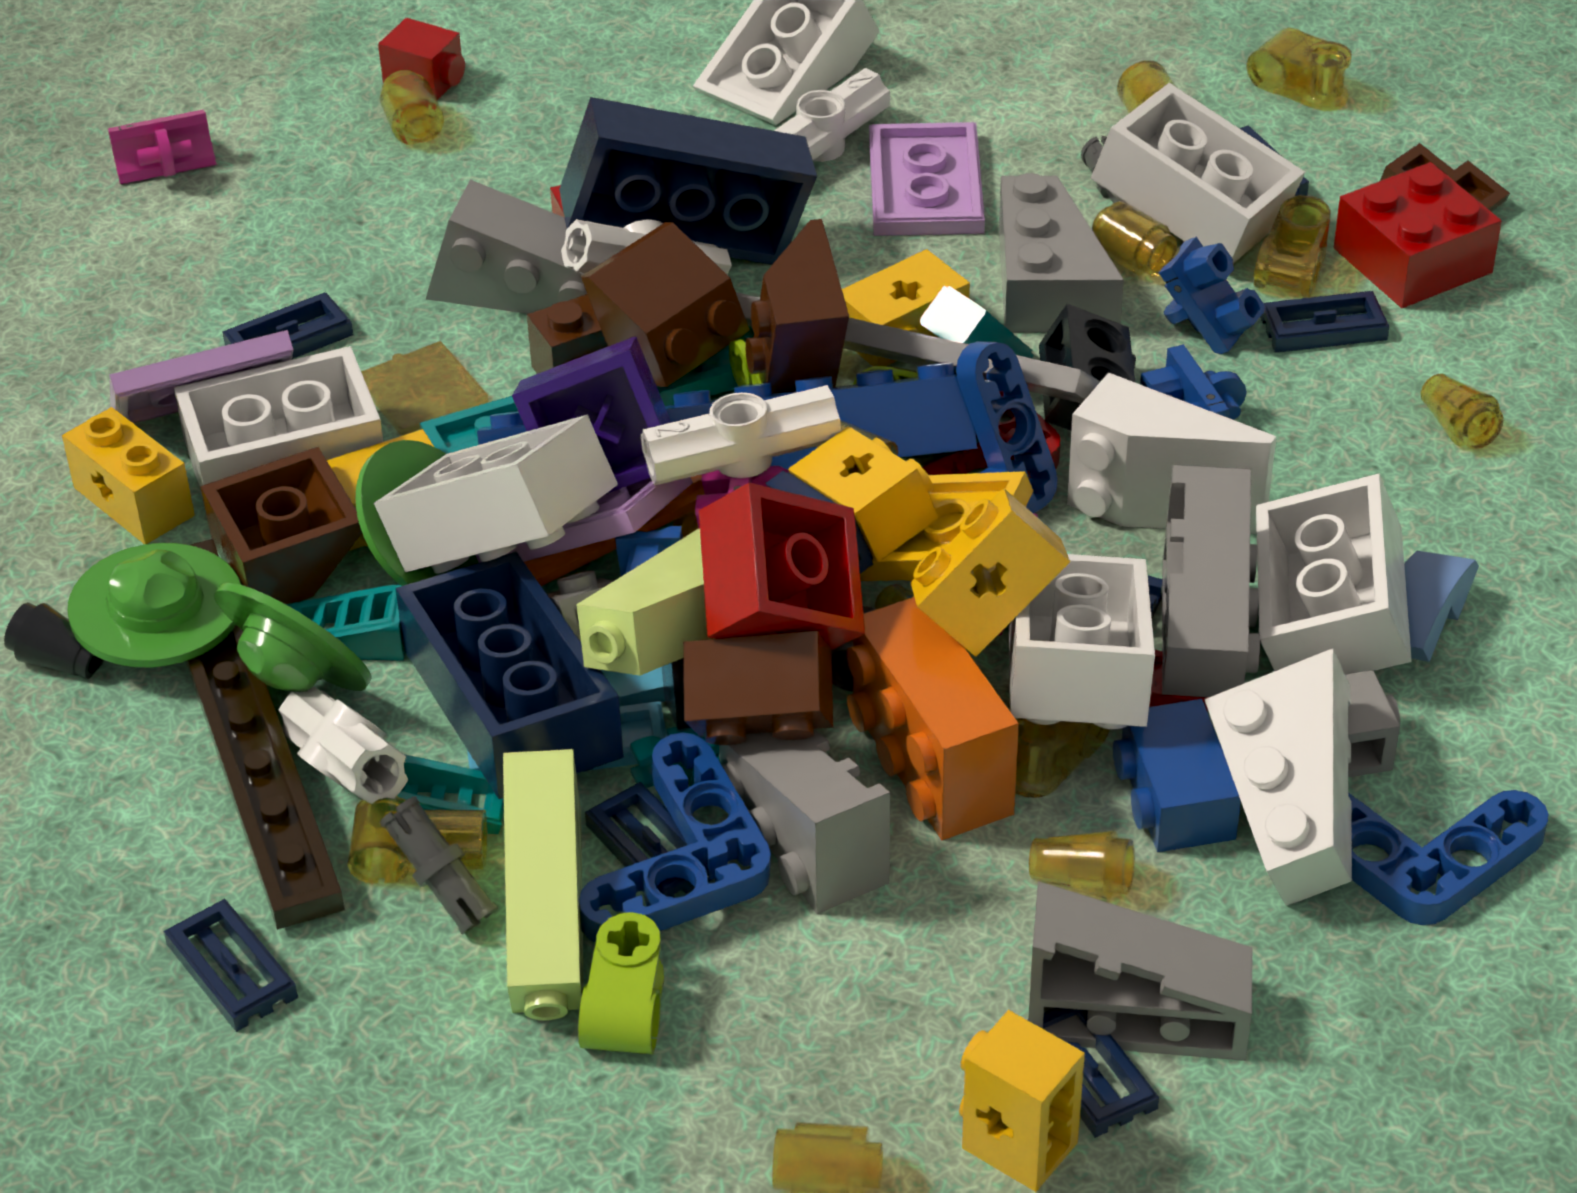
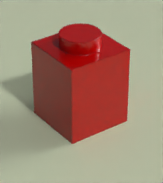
(423, 50)

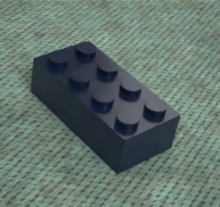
(703, 174)
(507, 667)

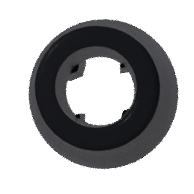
(45, 639)

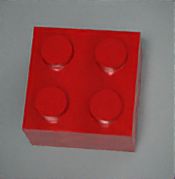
(1416, 234)
(780, 566)

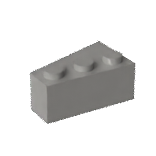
(503, 255)
(1050, 257)
(1207, 583)
(814, 816)
(1138, 978)

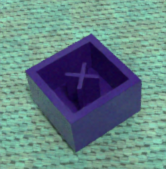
(615, 394)

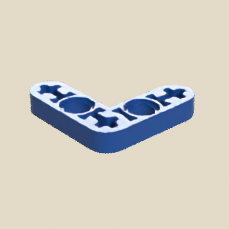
(987, 407)
(706, 848)
(1418, 866)

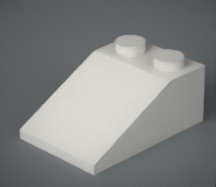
(785, 52)
(1134, 435)

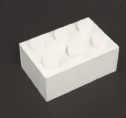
(1196, 172)
(277, 413)
(497, 496)
(1333, 577)
(1085, 646)

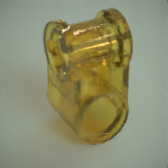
(1298, 66)
(1295, 246)
(1052, 753)

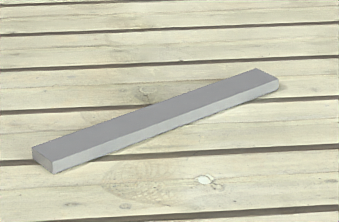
(923, 349)

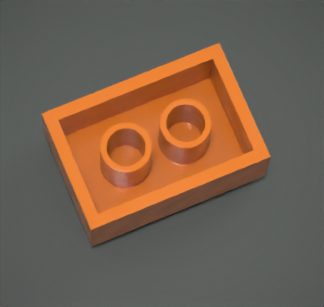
(933, 720)

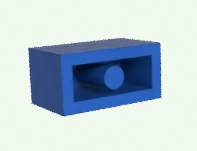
(1178, 777)

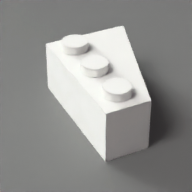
(1291, 771)

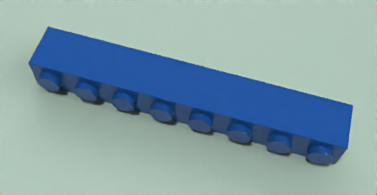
(915, 413)

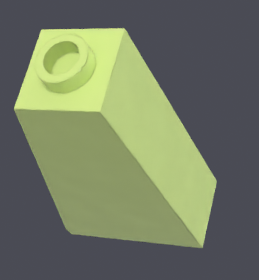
(646, 612)
(543, 883)

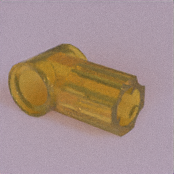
(377, 855)

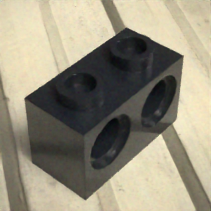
(1088, 344)

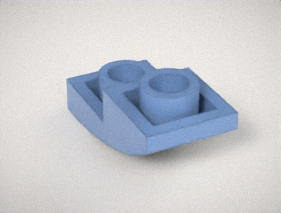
(1434, 591)

